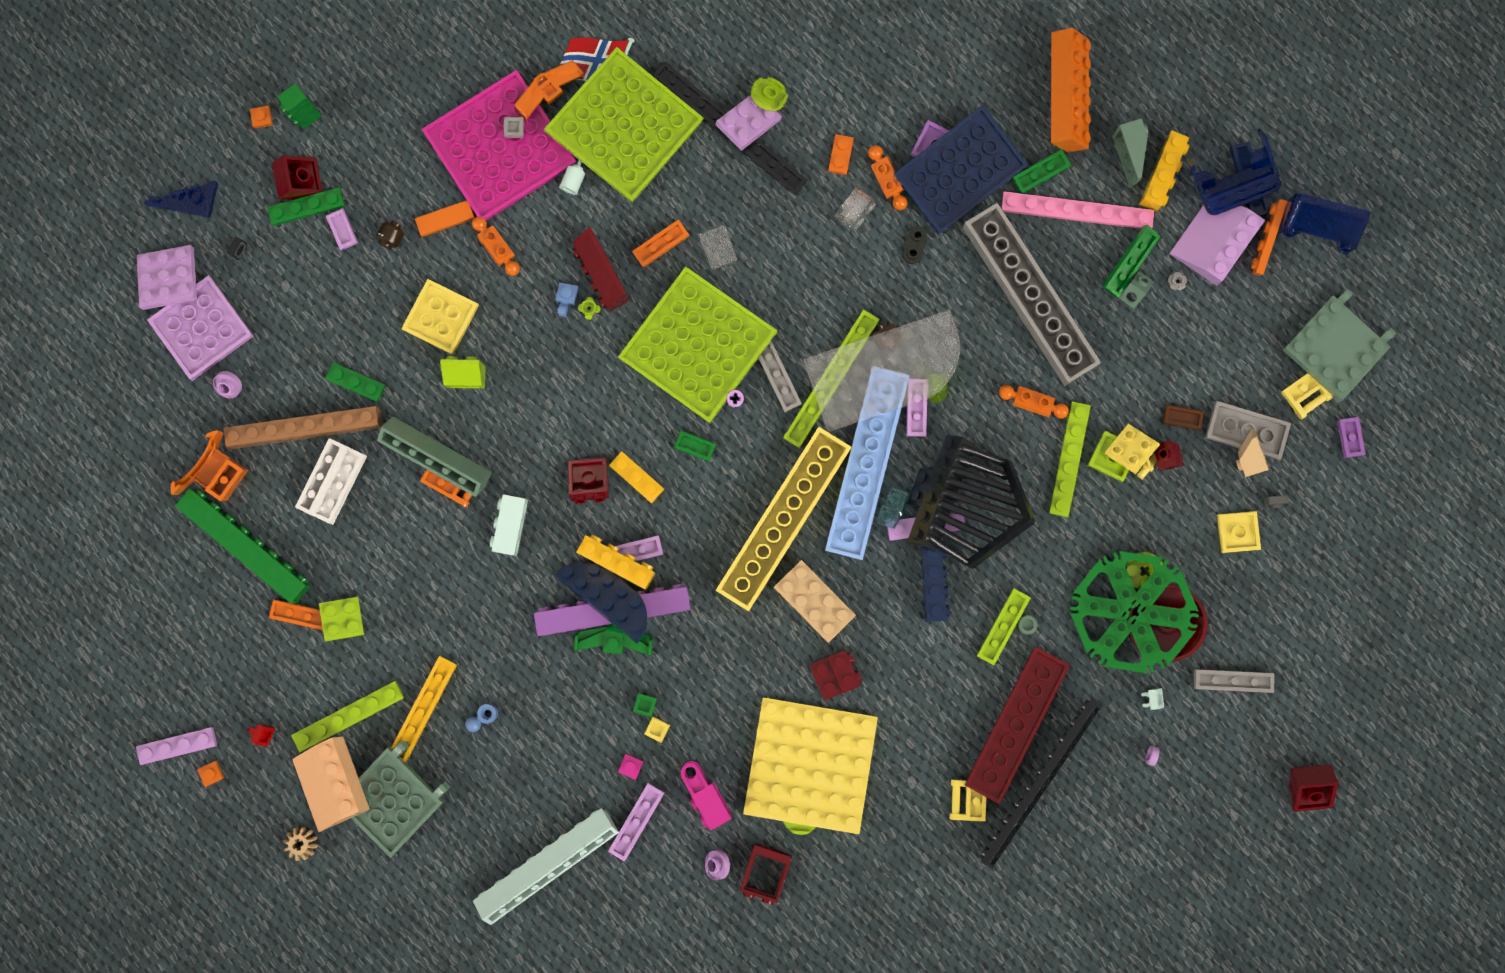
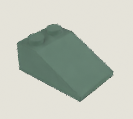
(1131, 147)

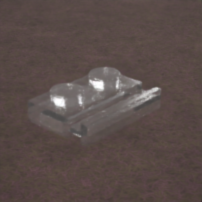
(718, 247)

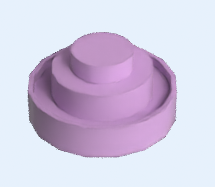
(227, 384)
(717, 865)

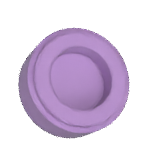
(1152, 755)

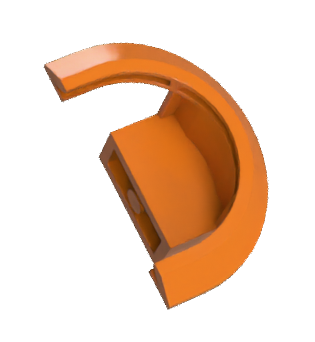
(213, 471)

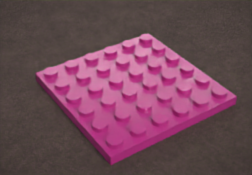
(484, 163)

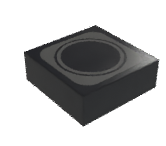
(236, 248)

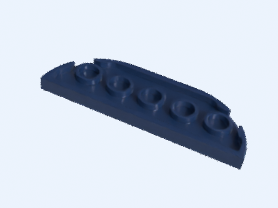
(607, 596)

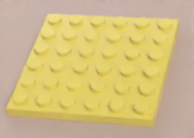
(810, 765)

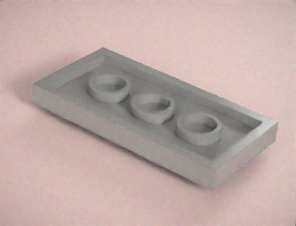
(1232, 425)

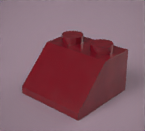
(296, 177)
(1313, 787)

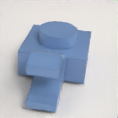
(566, 296)

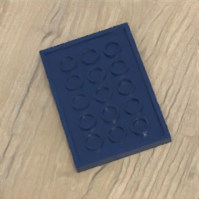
(960, 169)

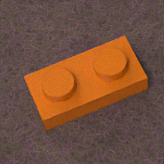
(840, 154)

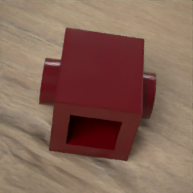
(1168, 455)

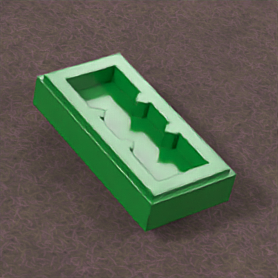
(695, 446)

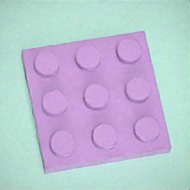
(166, 277)

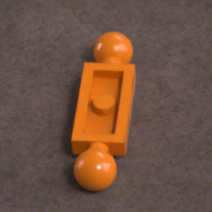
(884, 173)
(495, 246)
(1033, 401)

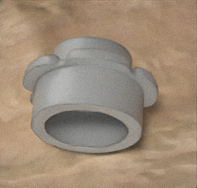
(1177, 276)

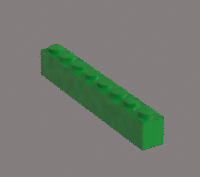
(243, 546)

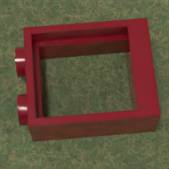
(770, 853)

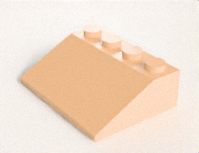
(330, 783)

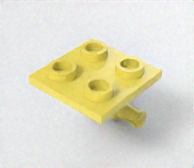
(1133, 451)

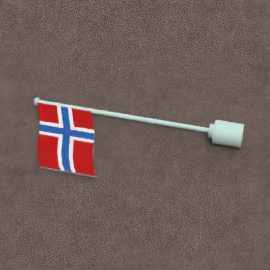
(588, 56)

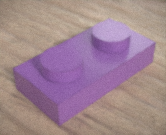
(1351, 437)

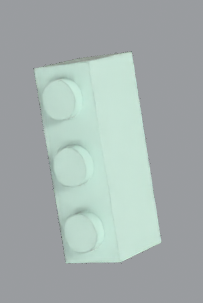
(508, 525)

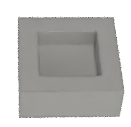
(513, 127)

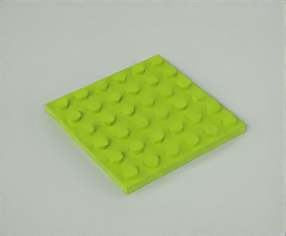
(624, 124)
(697, 344)

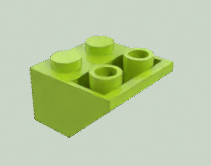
(463, 373)

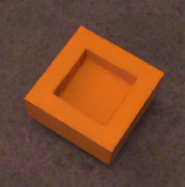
(261, 117)
(210, 773)

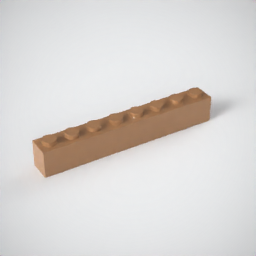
(303, 427)

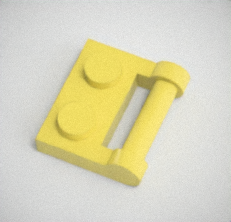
(1301, 390)
(974, 807)

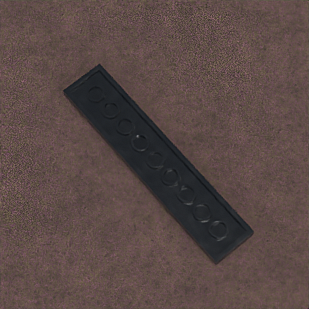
(1037, 788)

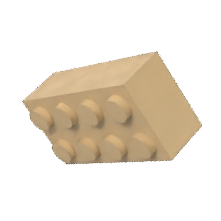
(814, 601)

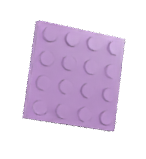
(201, 330)

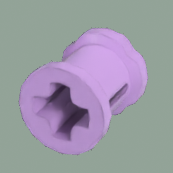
(737, 403)

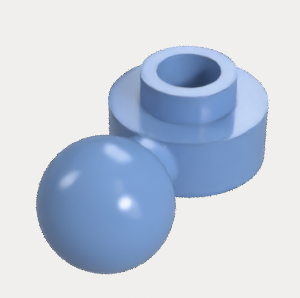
(474, 723)

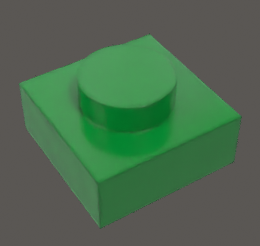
(645, 705)

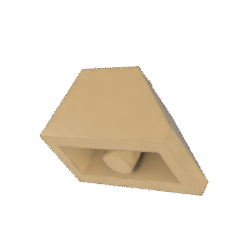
(1251, 456)

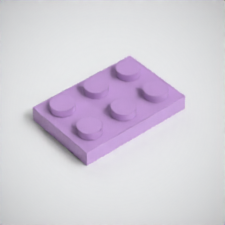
(747, 122)

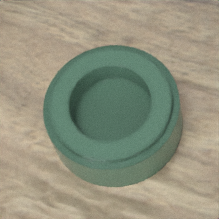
(1027, 624)

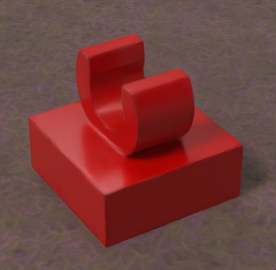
(261, 734)

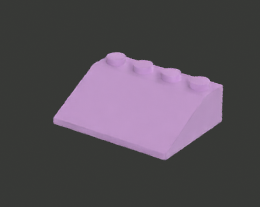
(1216, 241)

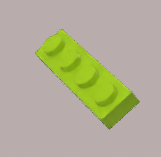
(1003, 626)

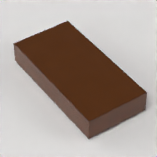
(1183, 417)

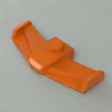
(547, 87)

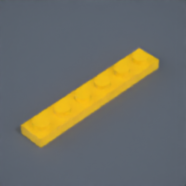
(425, 705)

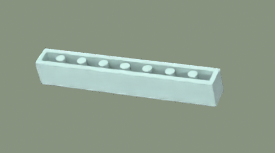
(545, 866)

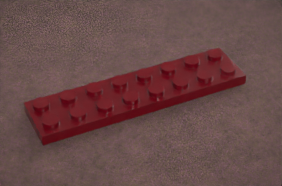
(1016, 725)

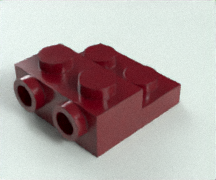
(588, 480)
(836, 674)

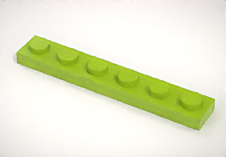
(1069, 459)
(347, 716)

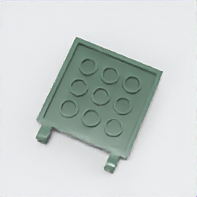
(1337, 347)
(396, 800)

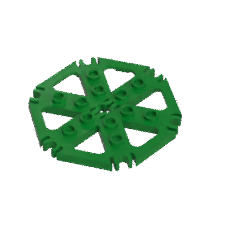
(1141, 629)

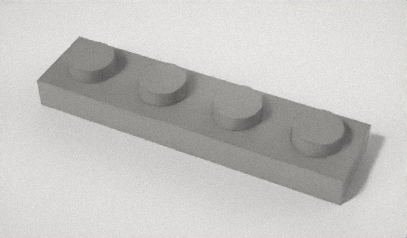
(779, 378)
(1234, 681)

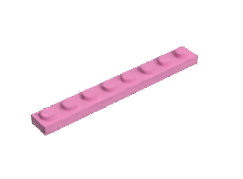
(1076, 210)

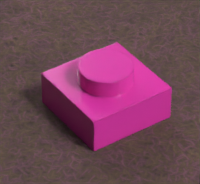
(630, 766)

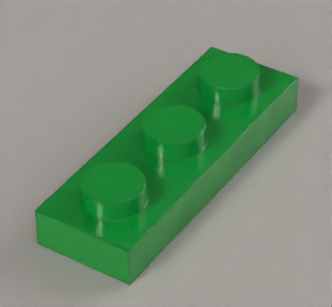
(1041, 172)
(355, 382)

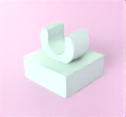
(1155, 699)

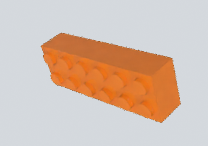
(1070, 90)

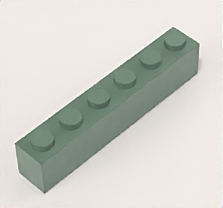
(434, 456)

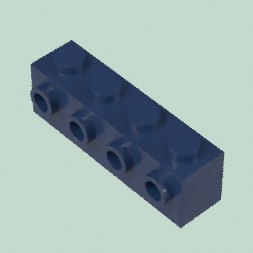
(933, 585)

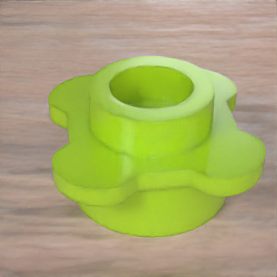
(589, 302)

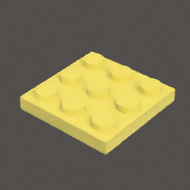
(440, 316)

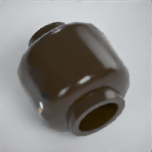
(389, 234)

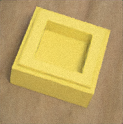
(657, 729)

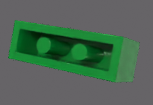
(298, 106)

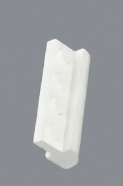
(331, 481)

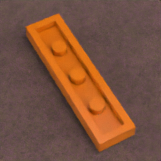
(1270, 229)

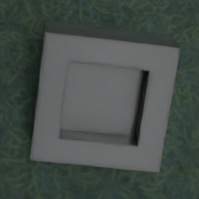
(1276, 501)

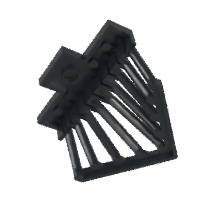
(938, 489)

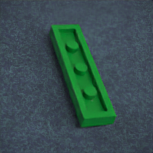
(306, 206)
(1131, 261)

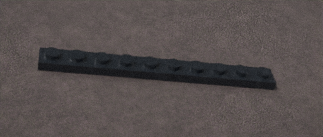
(711, 112)

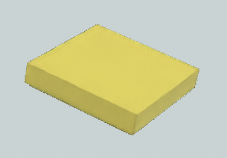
(1239, 532)

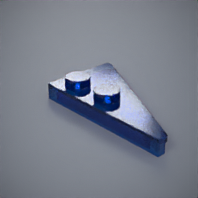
(194, 201)

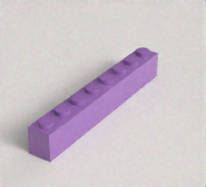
(584, 616)

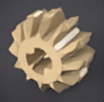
(298, 836)

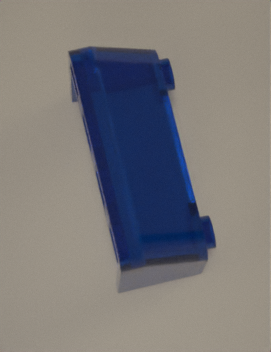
(1240, 187)
(1324, 220)

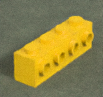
(1164, 170)
(612, 560)

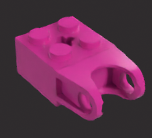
(705, 797)

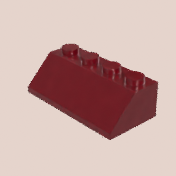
(600, 270)

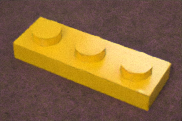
(636, 477)

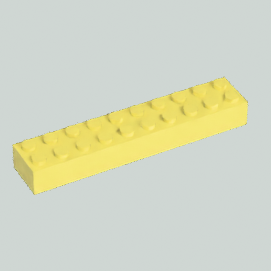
(783, 519)

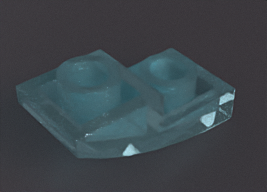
(893, 508)

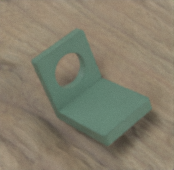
(1140, 286)

